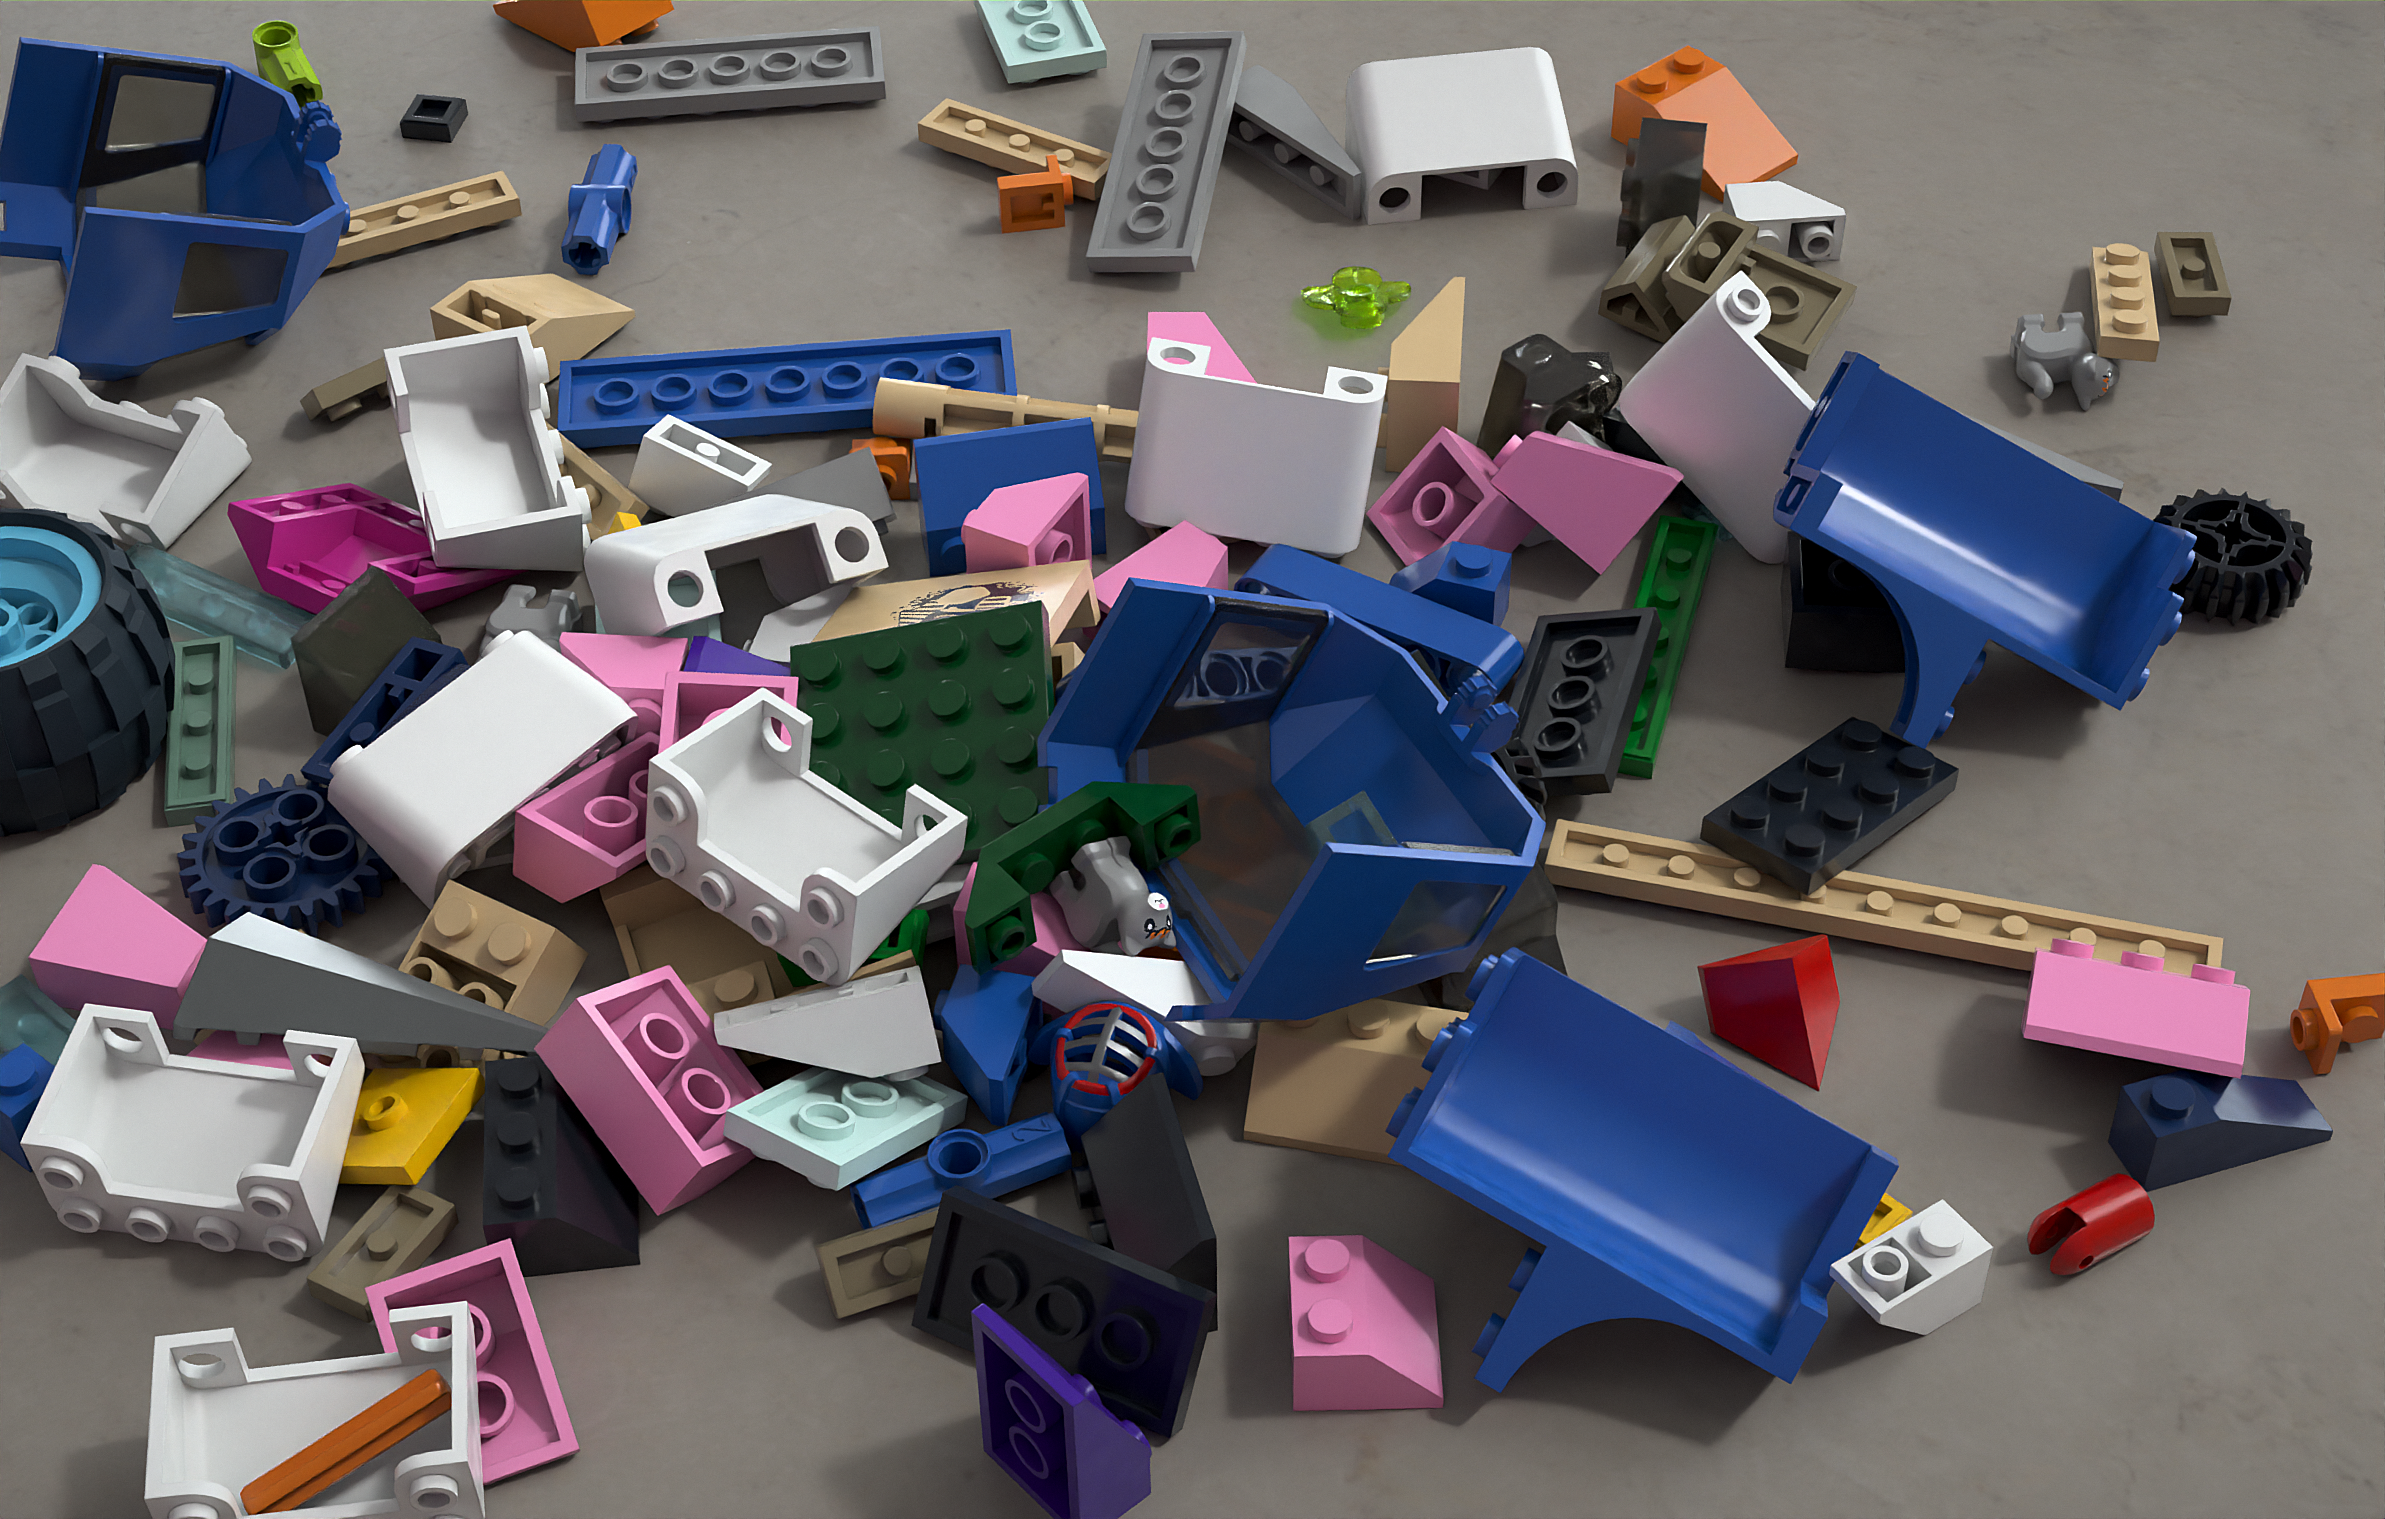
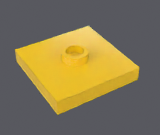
(406, 1122)

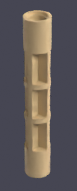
(937, 410)

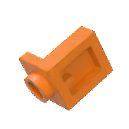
(1034, 199)
(893, 461)
(2337, 1012)

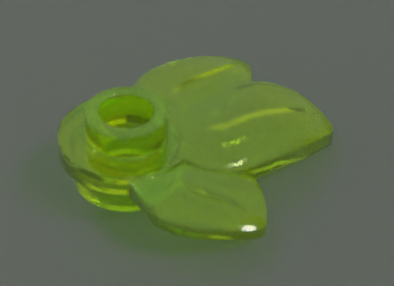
(1357, 296)

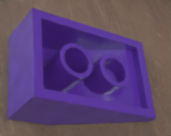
(1054, 1429)

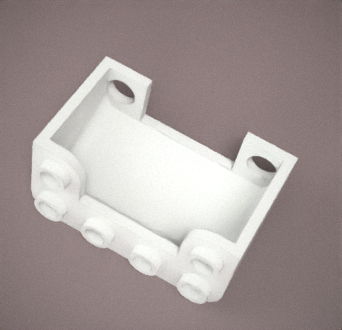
(1457, 117)
(483, 453)
(1253, 454)
(108, 460)
(797, 540)
(786, 850)
(193, 1141)
(232, 1423)

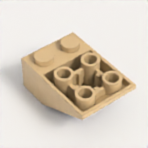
(557, 314)
(490, 957)

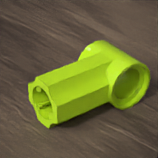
(284, 62)

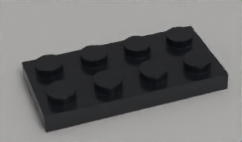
(1582, 694)
(1829, 804)
(1083, 1304)

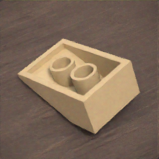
(1423, 378)

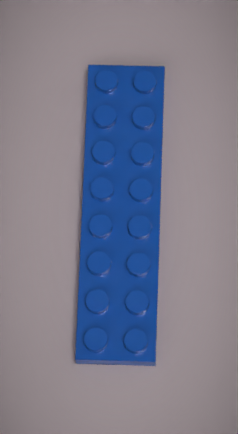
(769, 386)

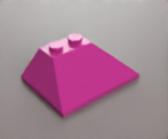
(326, 537)

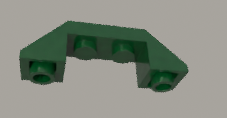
(999, 918)

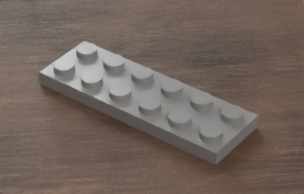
(729, 74)
(1167, 153)

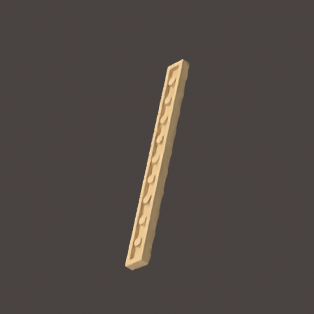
(1852, 903)

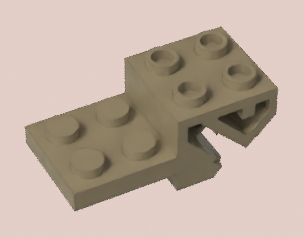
(1683, 266)

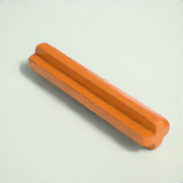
(349, 1445)

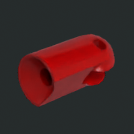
(2094, 1222)

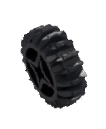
(2245, 558)

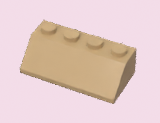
(1340, 1077)

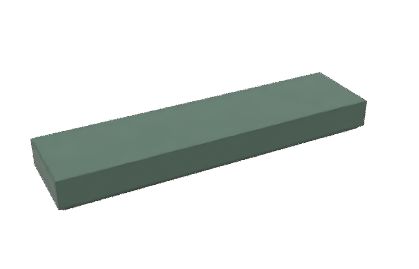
(201, 729)

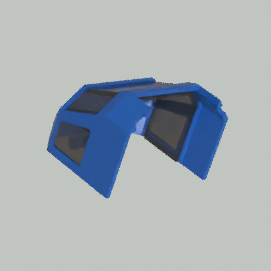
(169, 195)
(1273, 723)

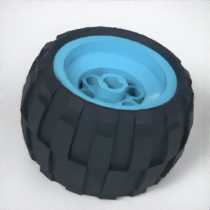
(79, 670)

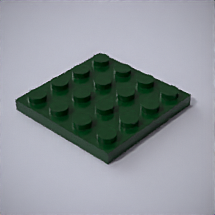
(935, 708)

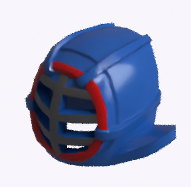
(1089, 1084)

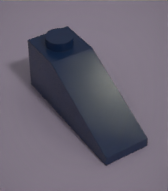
(391, 693)
(2209, 1123)

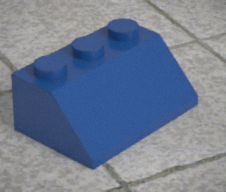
(965, 468)

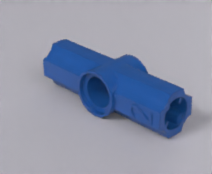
(599, 209)
(961, 1157)

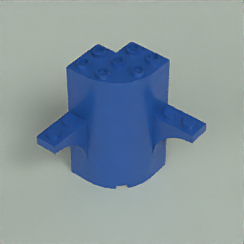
(1978, 546)
(1641, 1169)

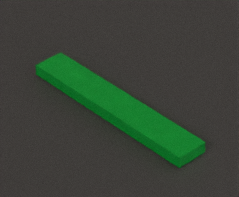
(1674, 585)

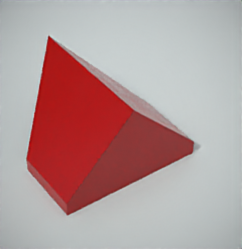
(1777, 1005)

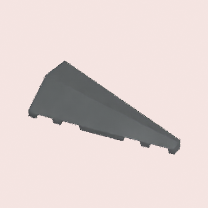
(278, 980)

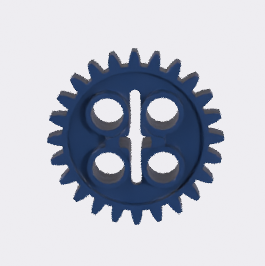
(279, 858)

